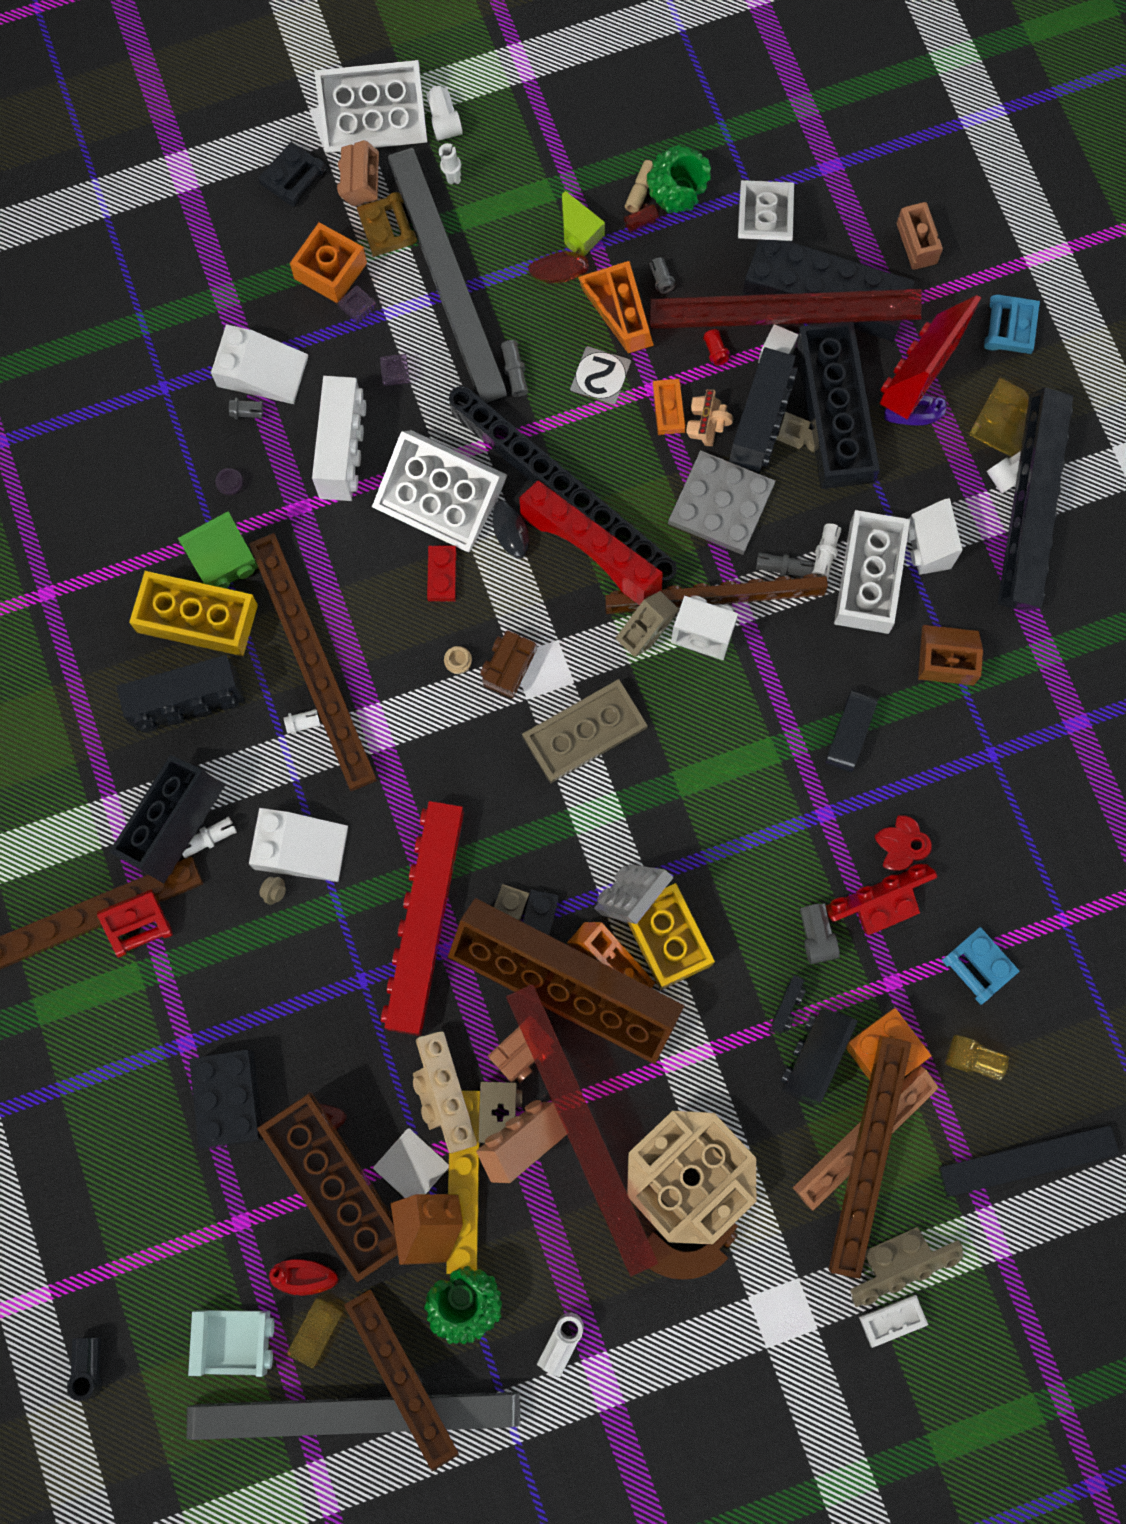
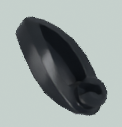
(510, 530)

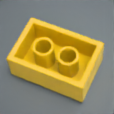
(671, 939)

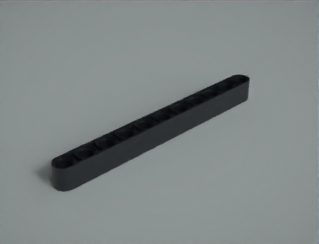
(555, 475)

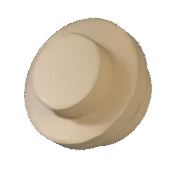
(457, 660)

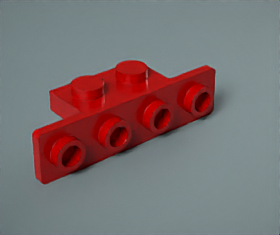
(884, 902)

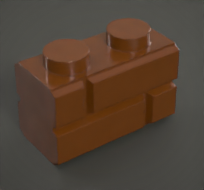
(508, 664)

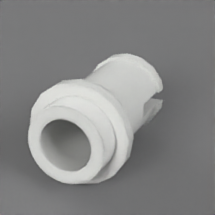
(301, 721)

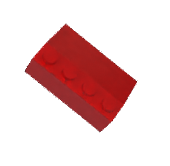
(926, 358)

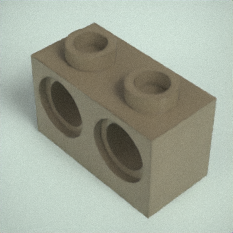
(647, 623)

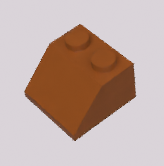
(426, 1227)

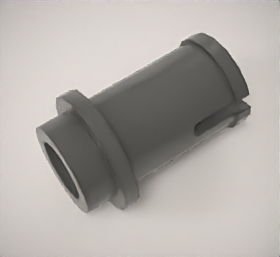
(664, 281)
(245, 409)

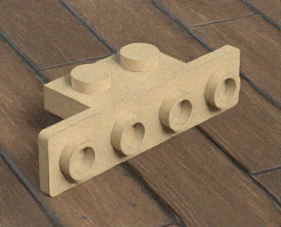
(441, 1093)

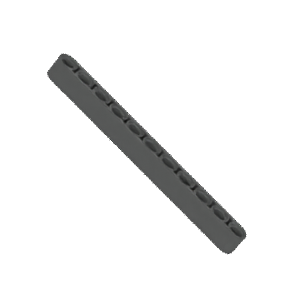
(447, 276)
(345, 1416)

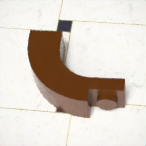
(692, 1263)

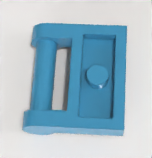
(1021, 324)
(986, 959)

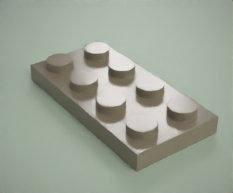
(584, 731)

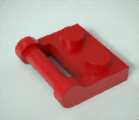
(132, 915)

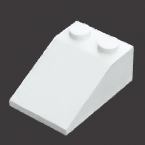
(766, 210)
(258, 365)
(298, 845)

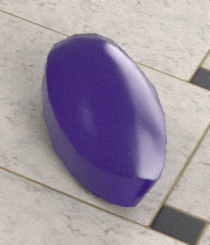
(926, 412)

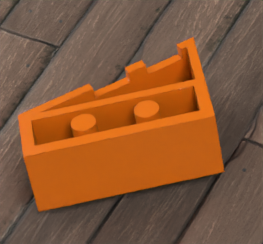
(619, 304)

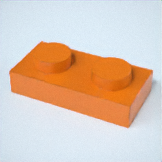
(668, 406)

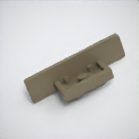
(902, 1262)

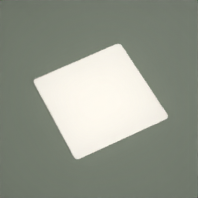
(411, 1165)

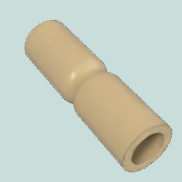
(639, 190)

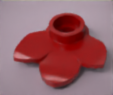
(899, 843)

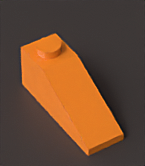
(601, 945)

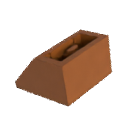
(950, 655)

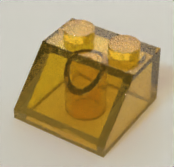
(1003, 418)

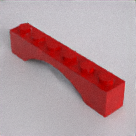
(625, 567)

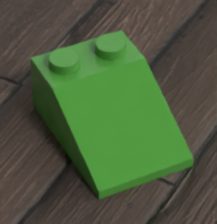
(219, 552)

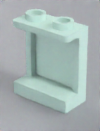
(230, 1342)

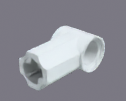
(444, 118)
(1005, 473)
(560, 1346)

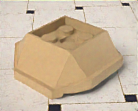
(724, 1184)

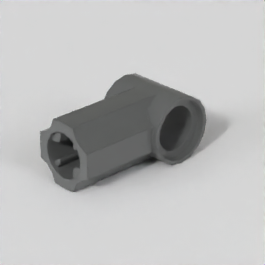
(819, 942)

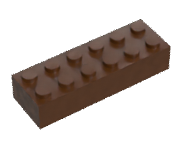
(332, 1185)

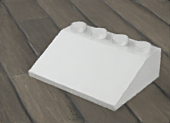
(371, 105)
(438, 490)

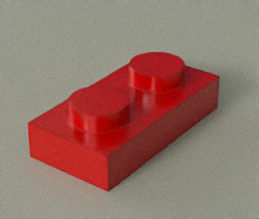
(441, 573)

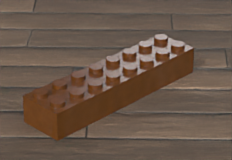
(565, 980)

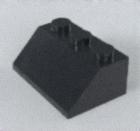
(817, 1055)

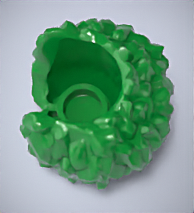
(678, 178)
(463, 1306)

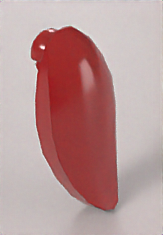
(302, 1277)

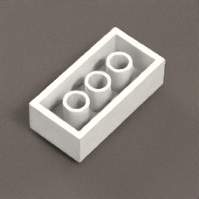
(338, 438)
(872, 572)

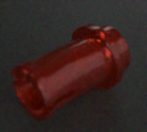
(641, 218)

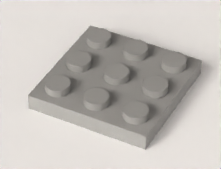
(721, 502)

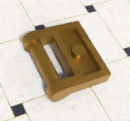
(377, 226)

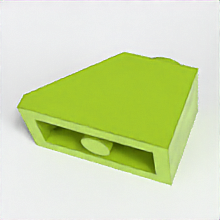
(580, 225)

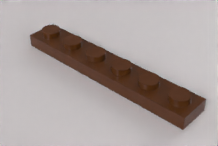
(401, 1380)

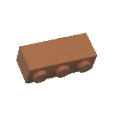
(521, 1142)

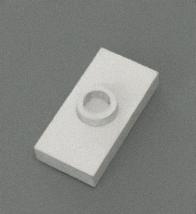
(893, 1321)

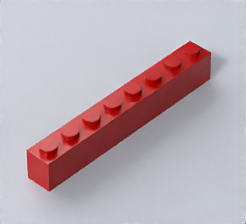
(424, 918)

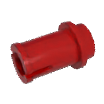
(718, 353)

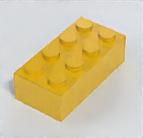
(193, 613)

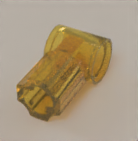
(969, 1056)

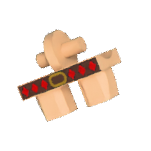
(713, 418)

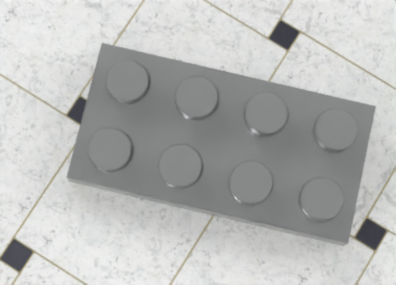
(632, 892)

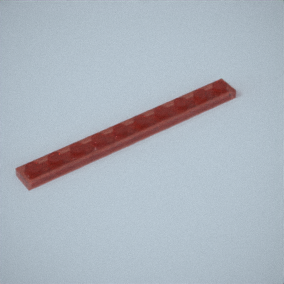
(786, 309)
(582, 1130)

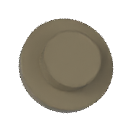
(272, 890)

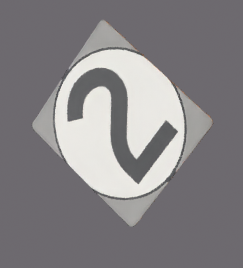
(600, 375)

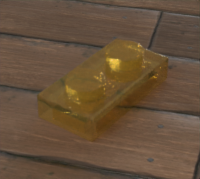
(315, 1333)

